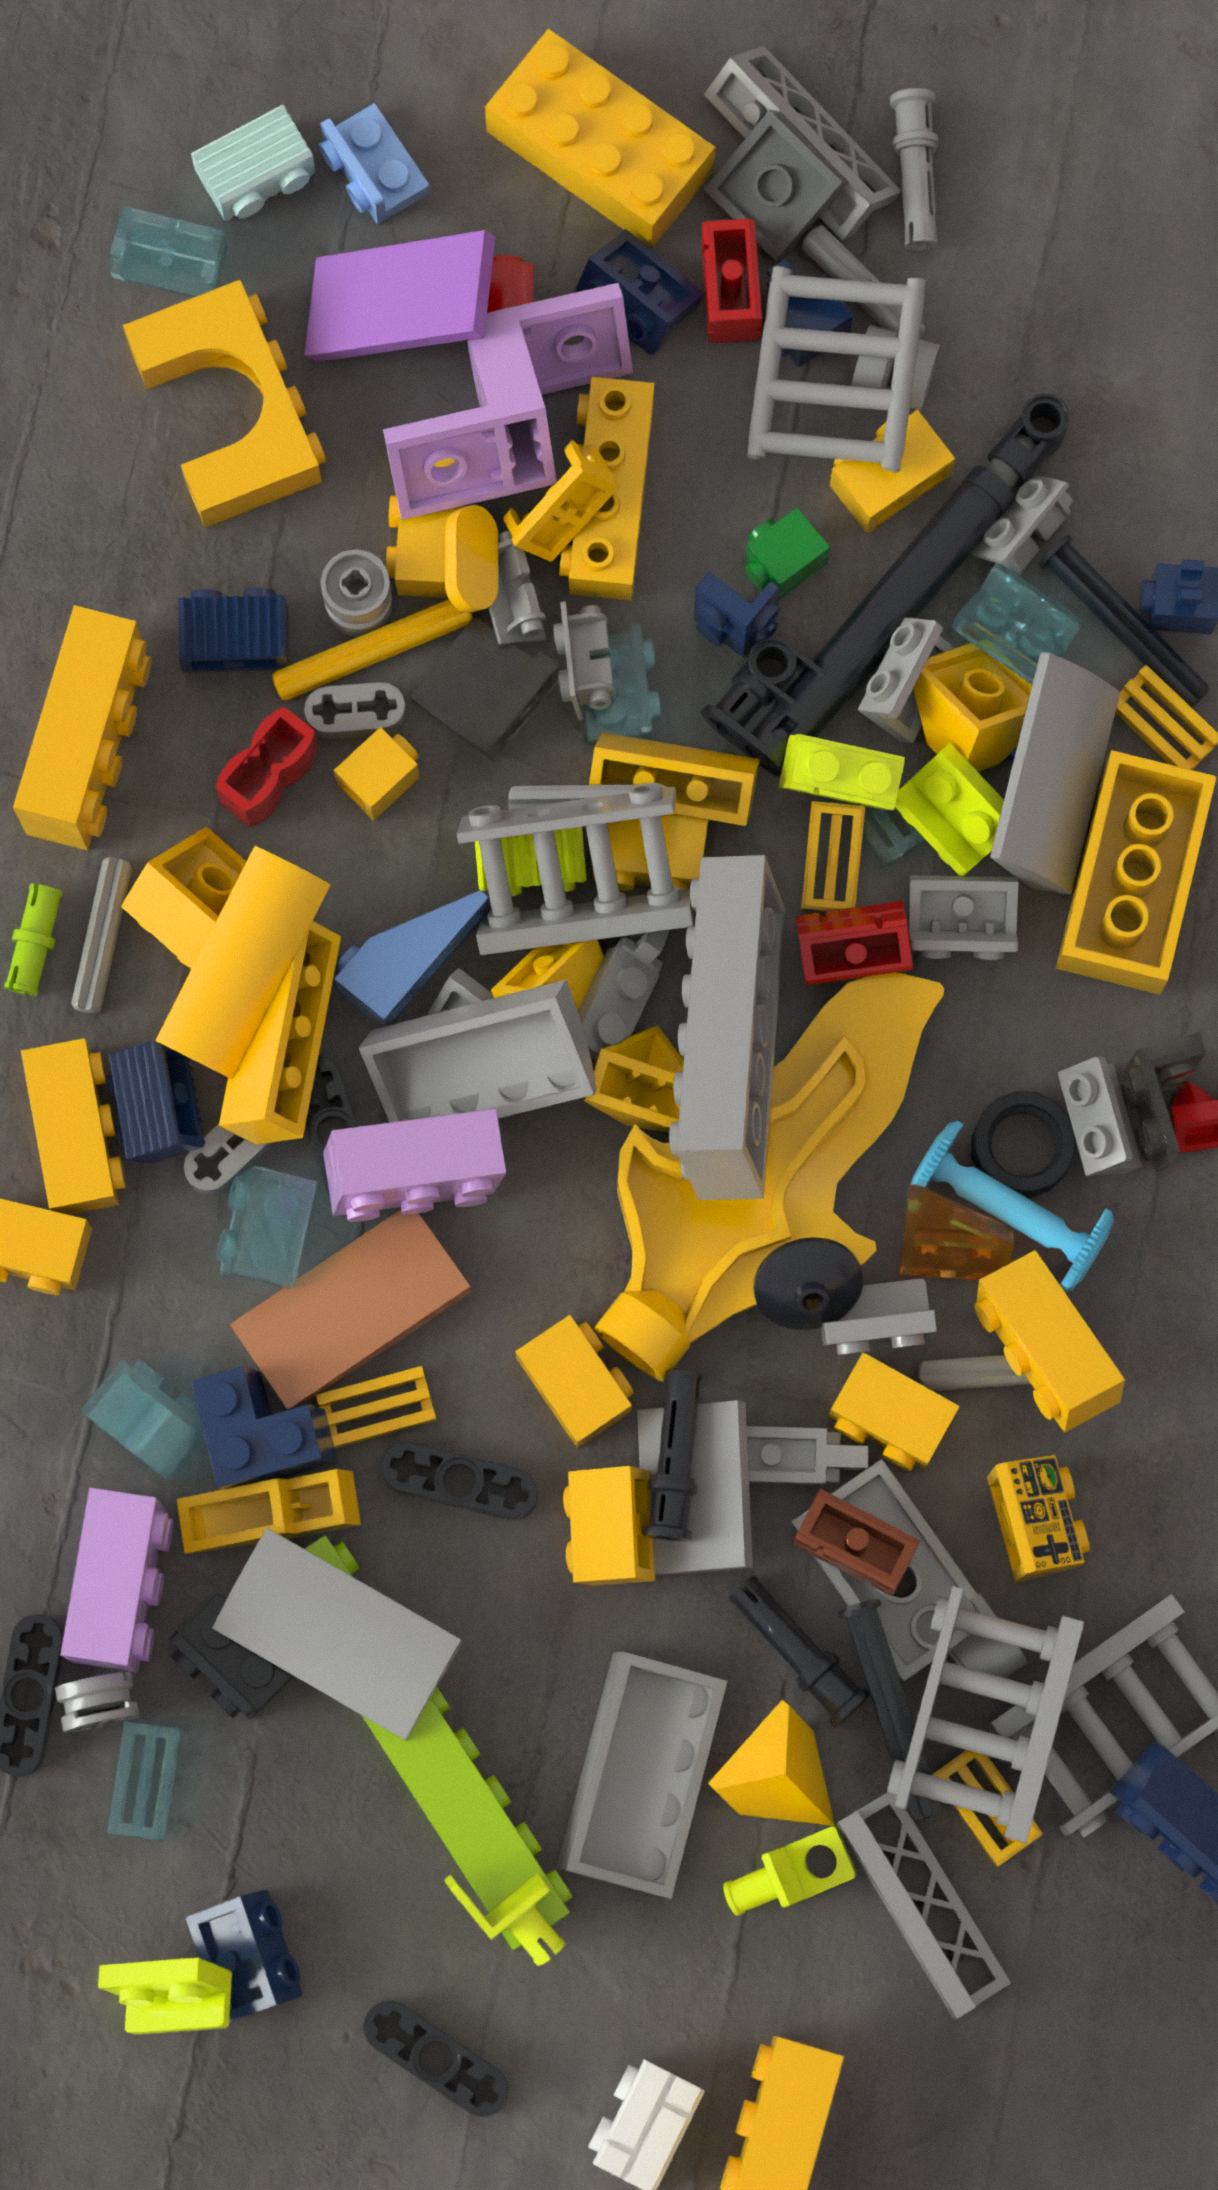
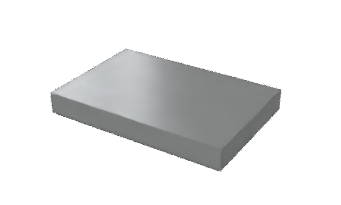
(722, 1503)

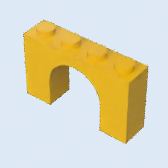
(226, 332)

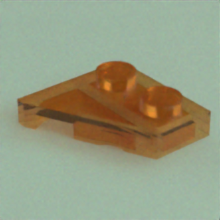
(951, 1239)

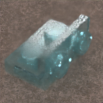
(1016, 622)
(633, 705)
(266, 1226)

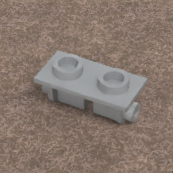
(1037, 508)
(516, 608)
(584, 679)

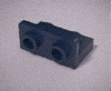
(652, 290)
(248, 1941)

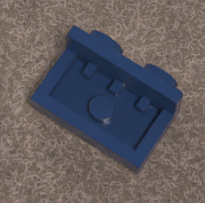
(730, 618)

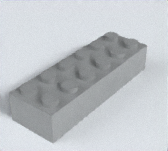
(729, 1028)

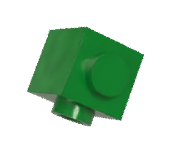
(785, 552)

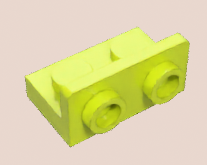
(952, 809)
(170, 1994)

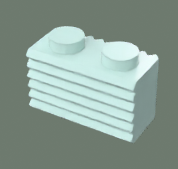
(254, 164)

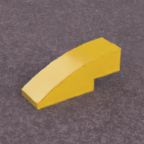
(286, 1506)

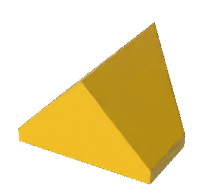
(638, 1081)
(777, 1773)

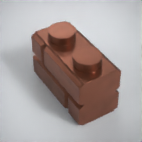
(856, 1542)

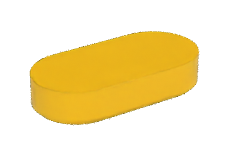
(471, 559)

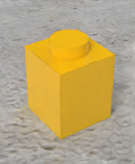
(378, 772)

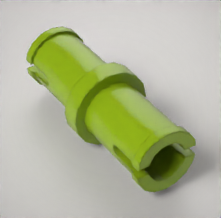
(33, 939)

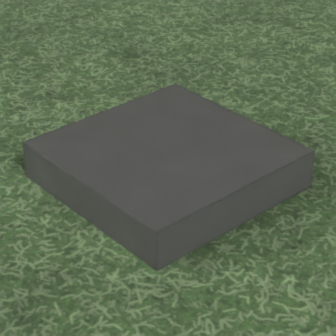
(777, 183)

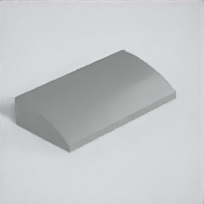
(1055, 775)
(483, 1056)
(336, 1634)
(642, 1774)

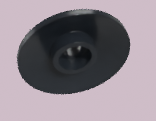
(806, 1268)

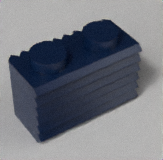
(233, 631)
(154, 1102)

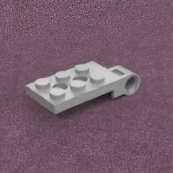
(910, 1618)

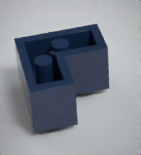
(251, 1443)

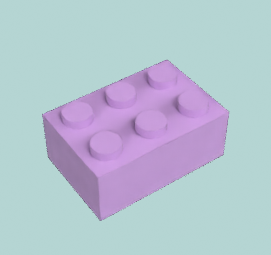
(414, 1164)
(116, 1581)

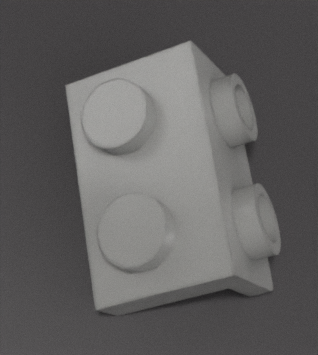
(890, 691)
(963, 915)
(1099, 1118)
(883, 1311)

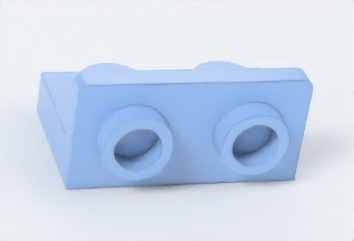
(374, 162)

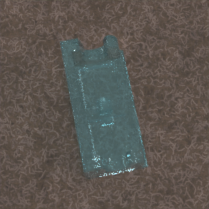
(167, 253)

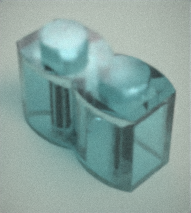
(145, 1418)

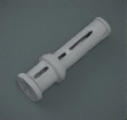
(915, 146)

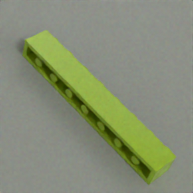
(458, 1800)

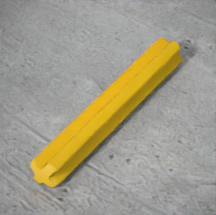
(368, 649)

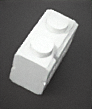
(647, 2125)

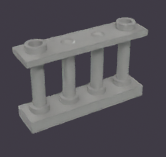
(560, 919)
(1114, 1662)
(1040, 1700)

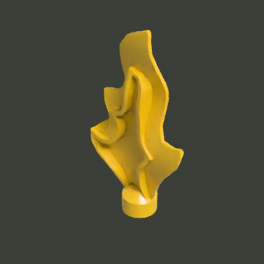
(827, 1109)

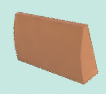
(351, 1308)

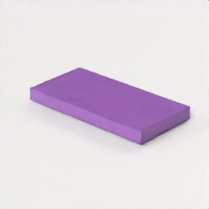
(400, 296)

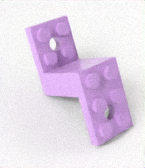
(507, 439)

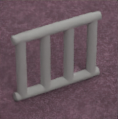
(894, 400)

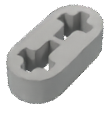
(353, 698)
(233, 1165)

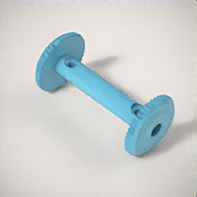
(1012, 1207)

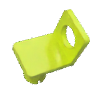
(788, 1875)
(518, 1915)

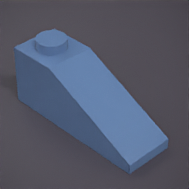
(402, 960)

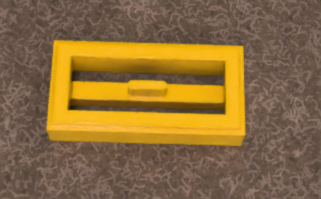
(1179, 707)
(837, 812)
(372, 1386)
(959, 1765)

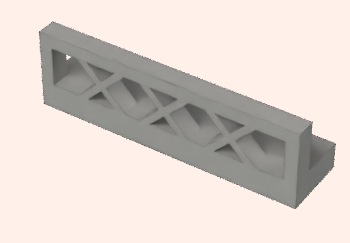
(747, 96)
(906, 1915)

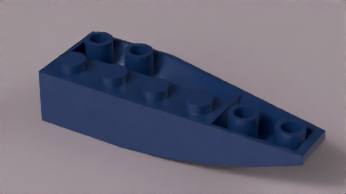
(1172, 1802)

